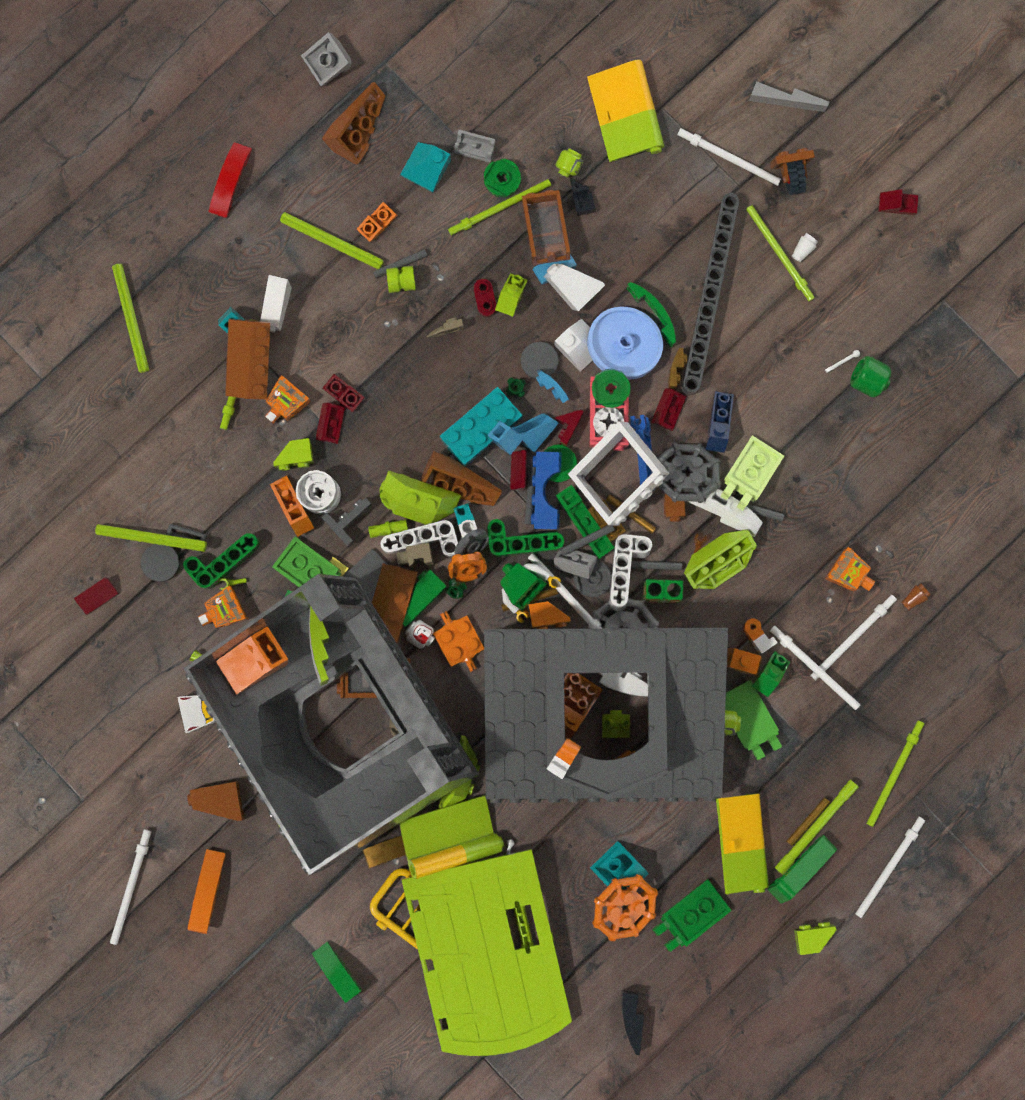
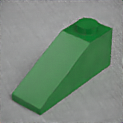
(425, 592)

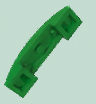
(639, 294)
(583, 520)

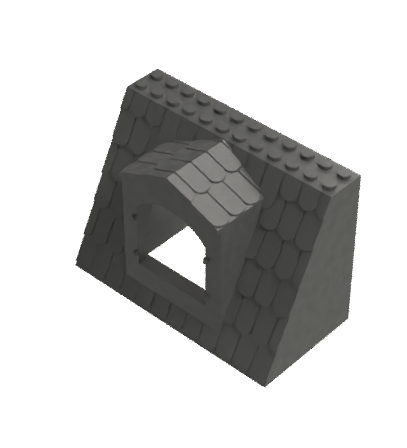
(528, 721)
(317, 803)

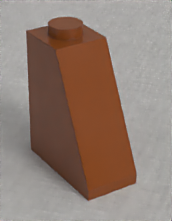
(218, 800)

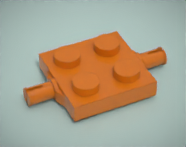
(458, 641)

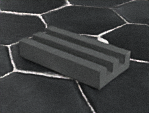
(171, 526)

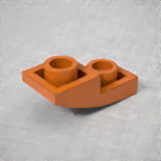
(377, 222)

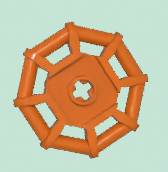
(627, 917)

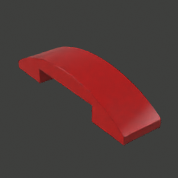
(228, 179)

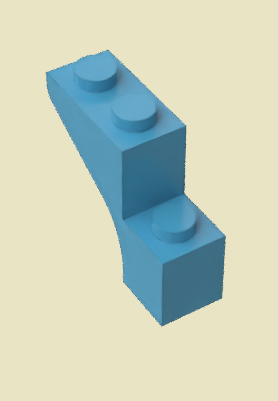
(529, 433)

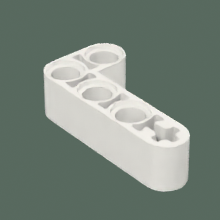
(416, 534)
(624, 572)

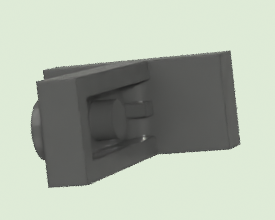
(347, 519)

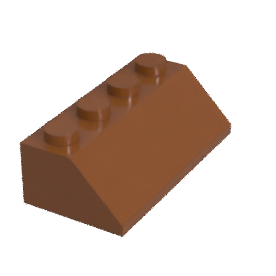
(247, 359)
(394, 596)

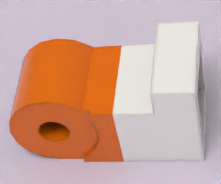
(753, 630)
(563, 758)

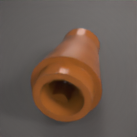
(916, 596)

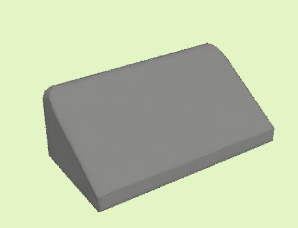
(575, 563)

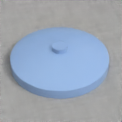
(625, 341)

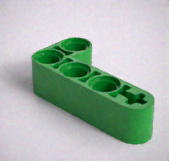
(524, 539)
(225, 558)
(802, 870)

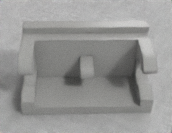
(474, 146)

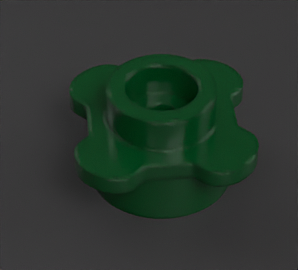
(516, 382)
(456, 593)

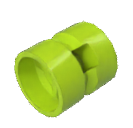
(400, 279)

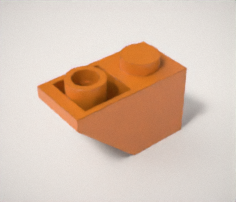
(546, 614)

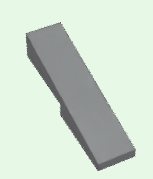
(798, 99)

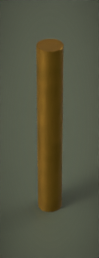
(634, 516)
(541, 595)
(808, 821)

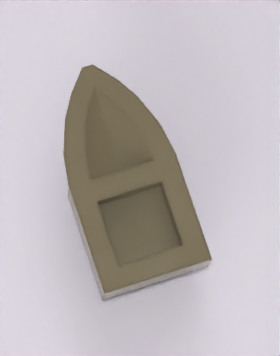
(452, 325)

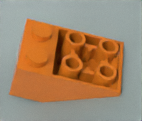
(252, 660)
(578, 699)

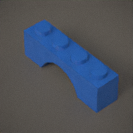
(545, 514)

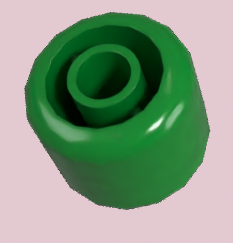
(870, 376)

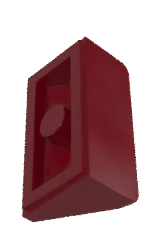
(668, 409)
(330, 423)
(518, 470)
(96, 595)

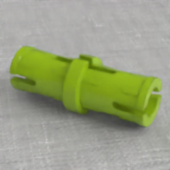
(387, 528)

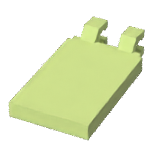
(751, 471)

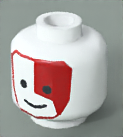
(419, 634)

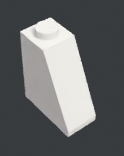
(573, 285)
(275, 302)

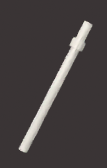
(696, 140)
(878, 612)
(593, 624)
(786, 641)
(911, 835)
(141, 850)

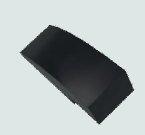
(632, 1019)

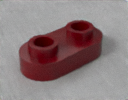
(484, 297)

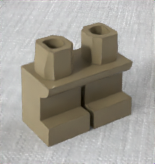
(415, 554)

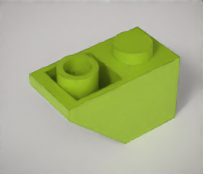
(511, 294)
(295, 454)
(813, 939)

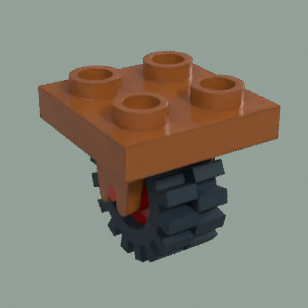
(793, 169)

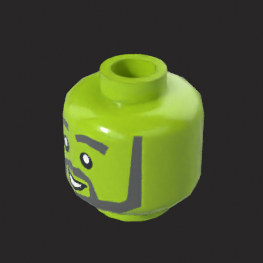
(569, 162)
(732, 723)

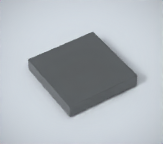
(367, 572)

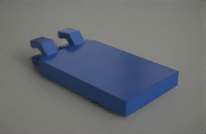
(643, 430)

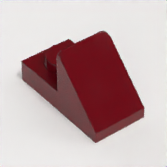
(898, 203)
(571, 421)

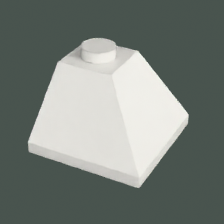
(574, 345)

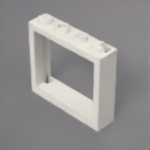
(602, 448)

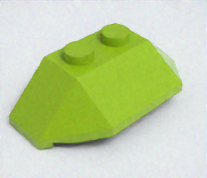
(418, 499)
(720, 560)
(461, 792)

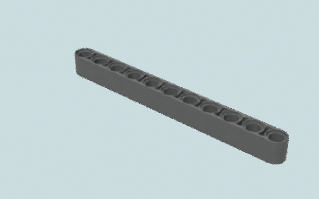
(713, 285)

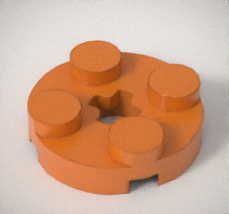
(467, 566)

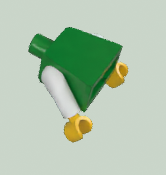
(522, 585)

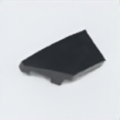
(582, 198)

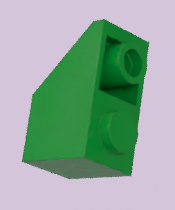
(771, 674)

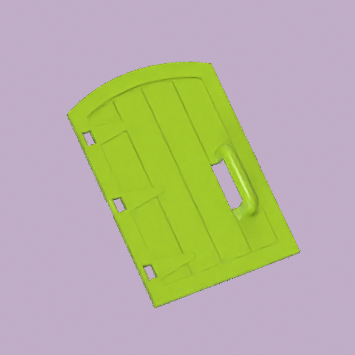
(479, 982)

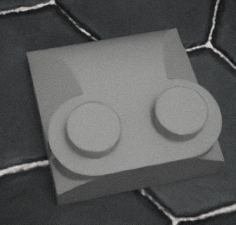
(327, 59)

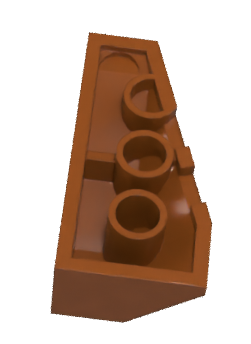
(351, 130)
(453, 476)

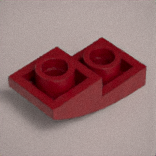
(343, 392)

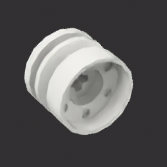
(308, 488)

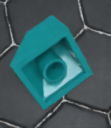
(426, 166)
(617, 864)

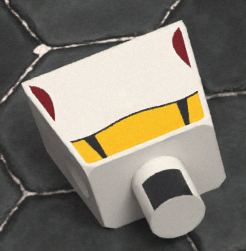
(194, 713)

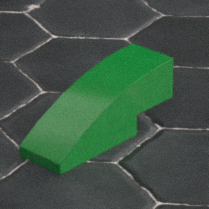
(336, 972)

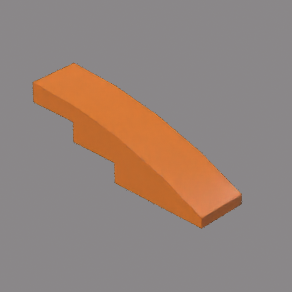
(206, 891)

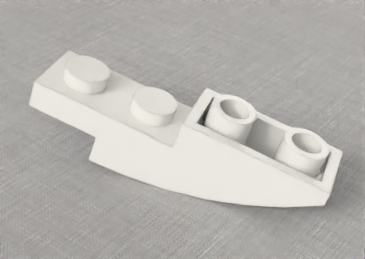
(729, 512)
(630, 684)

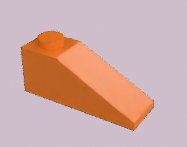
(291, 506)

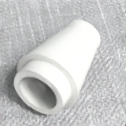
(804, 247)

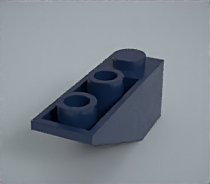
(720, 422)

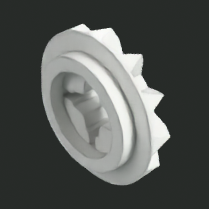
(602, 414)

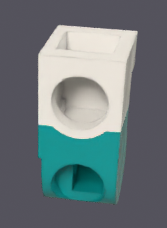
(465, 519)

